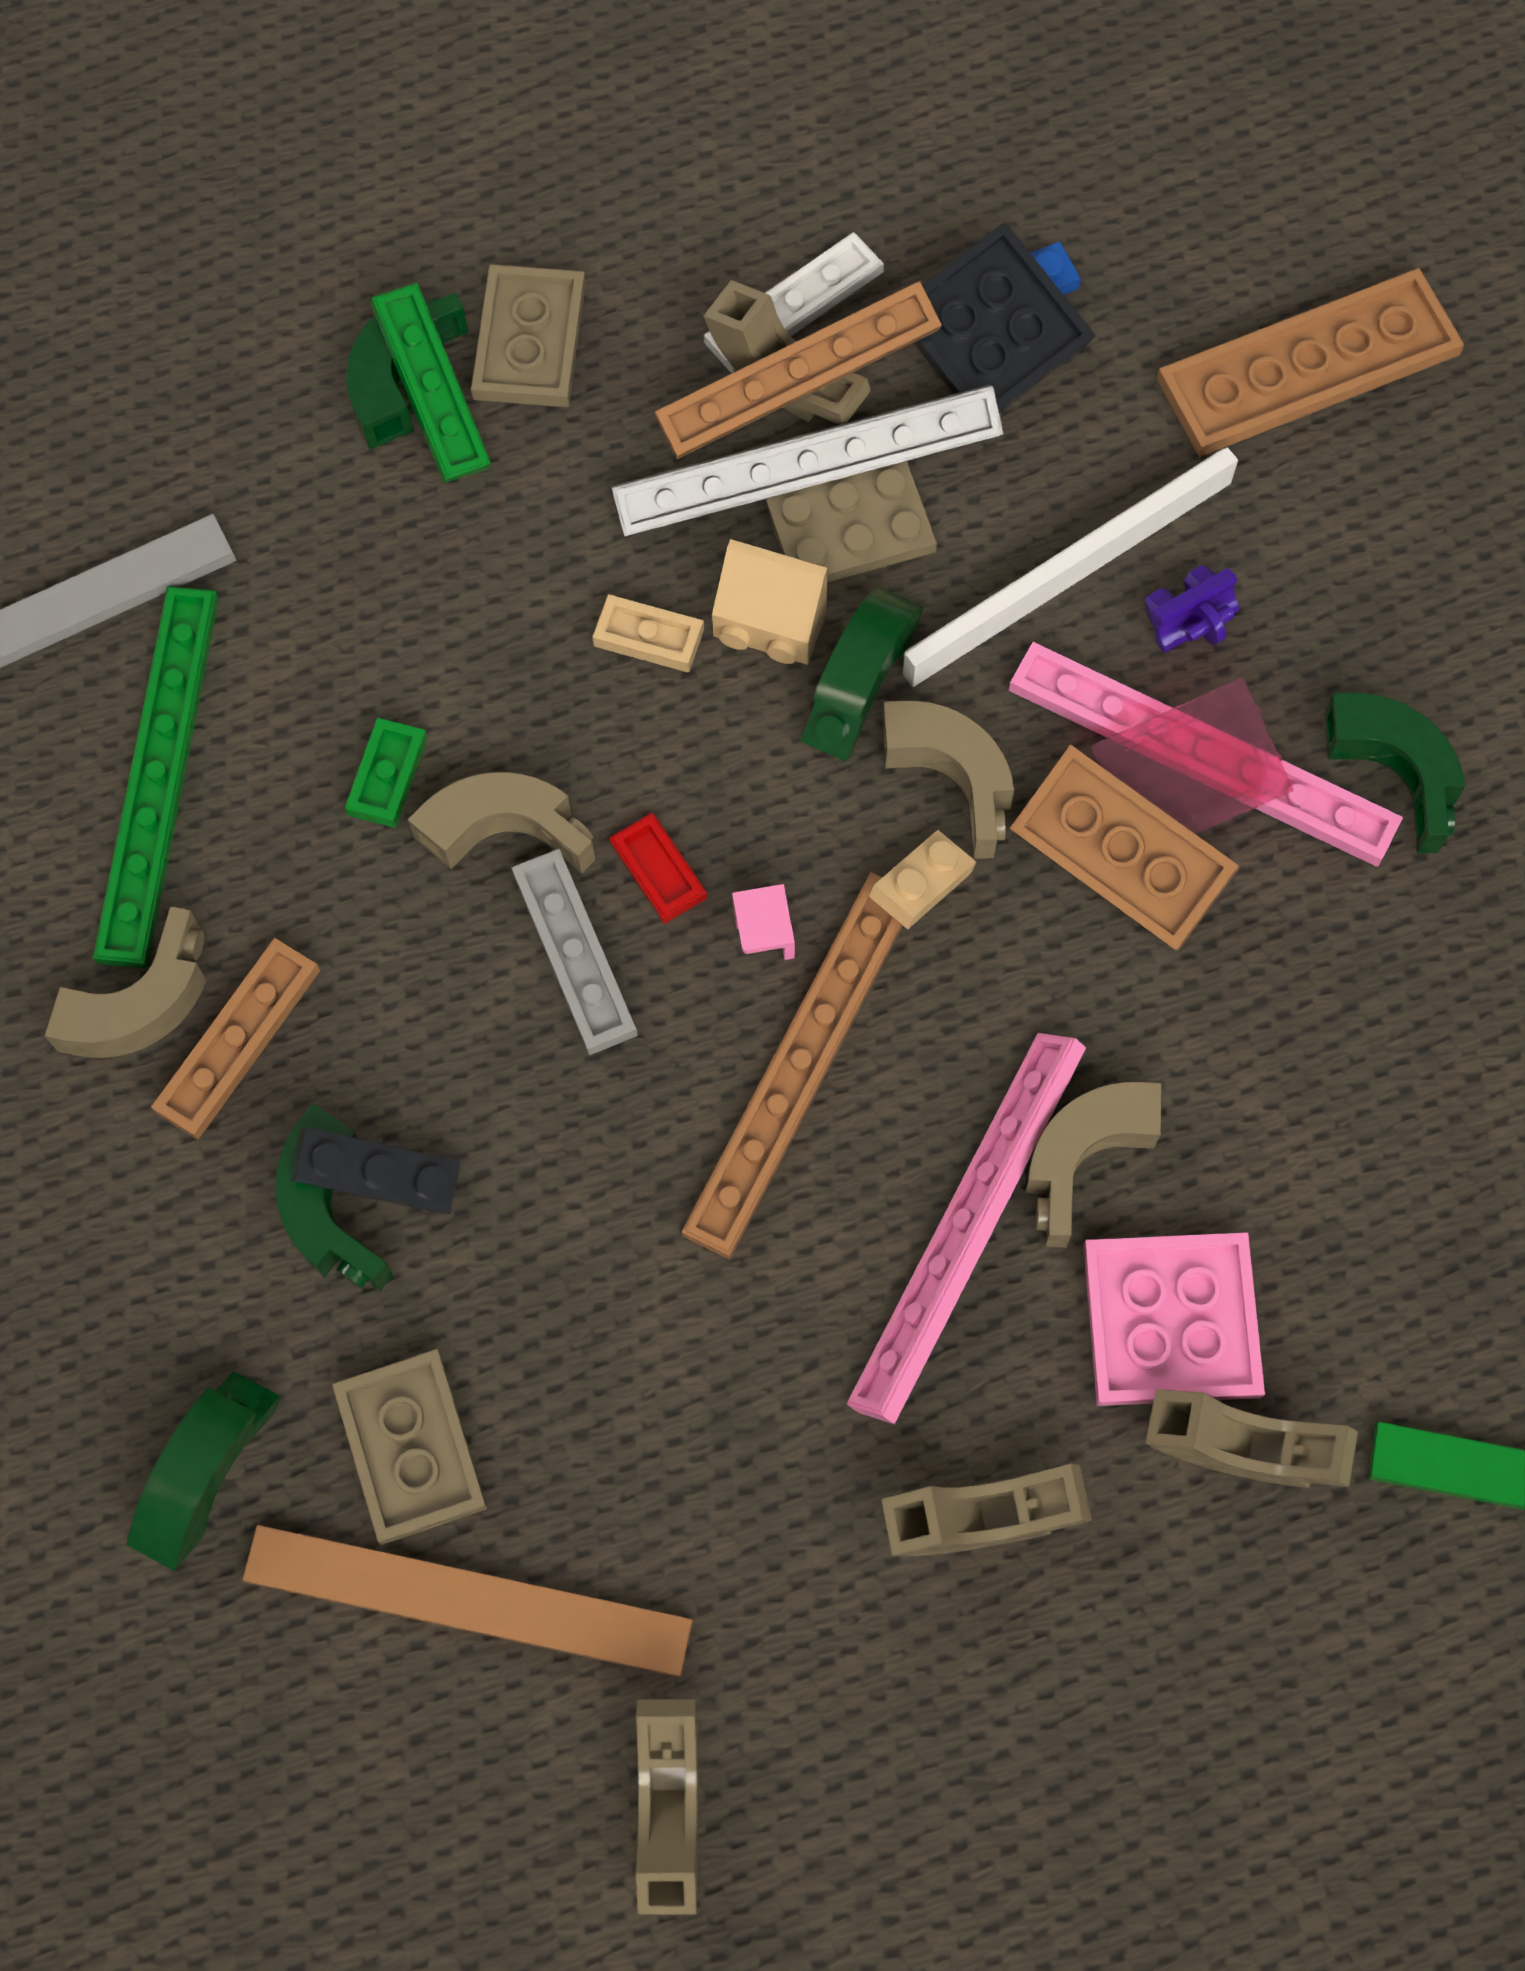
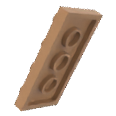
(1124, 847)

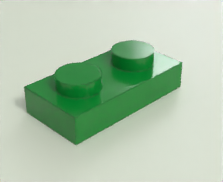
(386, 773)

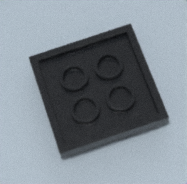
(999, 320)

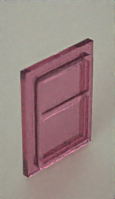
(1200, 758)

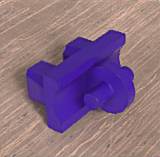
(1197, 612)

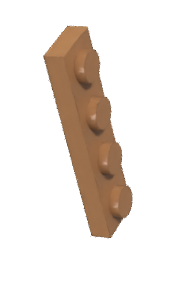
(235, 1039)

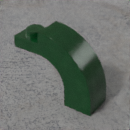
(374, 377)
(856, 669)
(1408, 744)
(309, 1217)
(193, 1466)

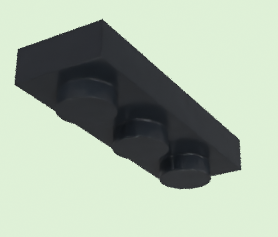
(374, 1171)

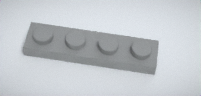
(574, 952)

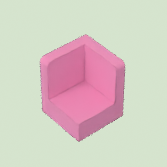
(764, 920)

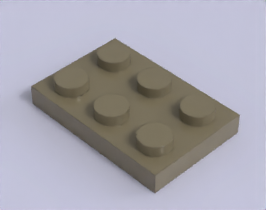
(528, 336)
(854, 522)
(409, 1447)

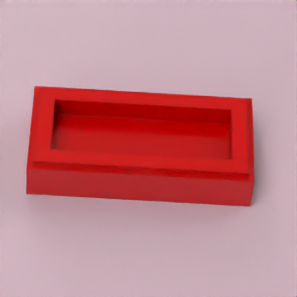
(658, 868)

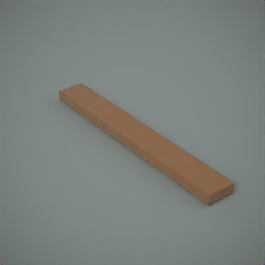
(793, 1076)
(468, 1601)

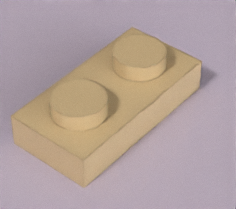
(648, 633)
(922, 879)

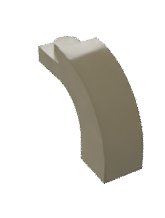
(748, 329)
(957, 746)
(498, 803)
(141, 1013)
(1098, 1120)
(1250, 1445)
(985, 1515)
(667, 1806)

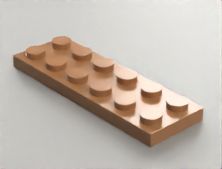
(1309, 362)

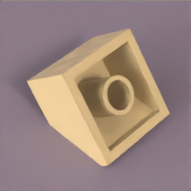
(770, 603)

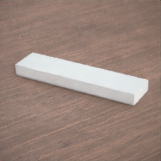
(818, 286)

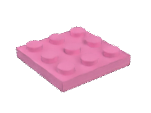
(1173, 1317)

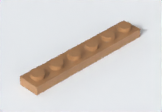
(798, 370)

